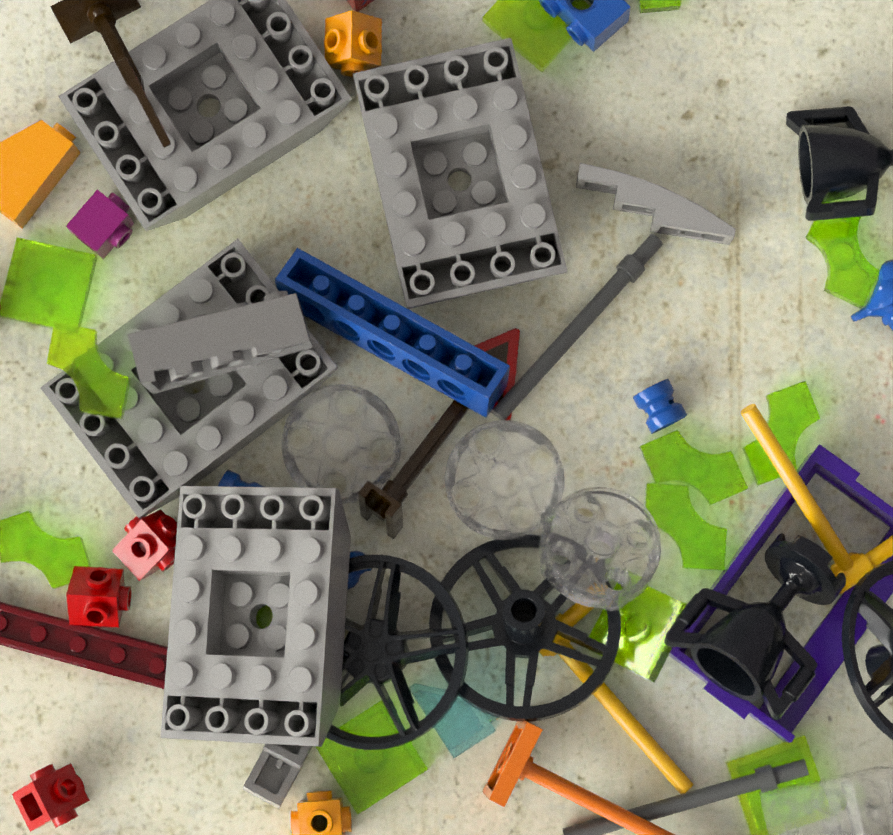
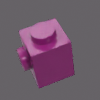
(102, 223)

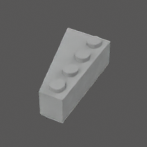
(219, 342)

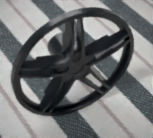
(524, 627)
(380, 653)
(879, 657)

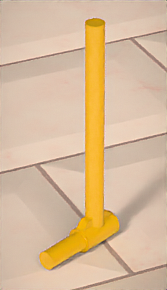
(853, 564)
(617, 708)

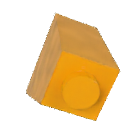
(32, 167)

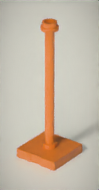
(518, 764)

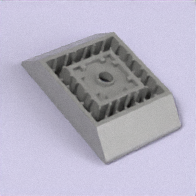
(243, 54)
(449, 117)
(180, 435)
(230, 560)

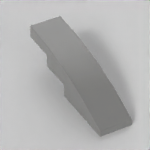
(669, 211)
(278, 768)

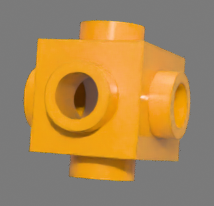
(353, 42)
(321, 804)

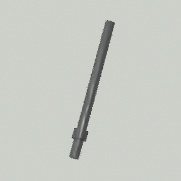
(628, 271)
(764, 778)

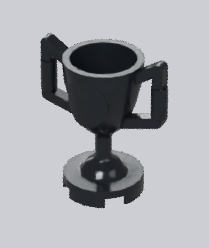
(837, 162)
(749, 642)

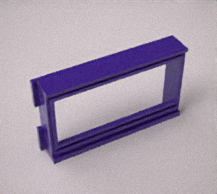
(826, 641)

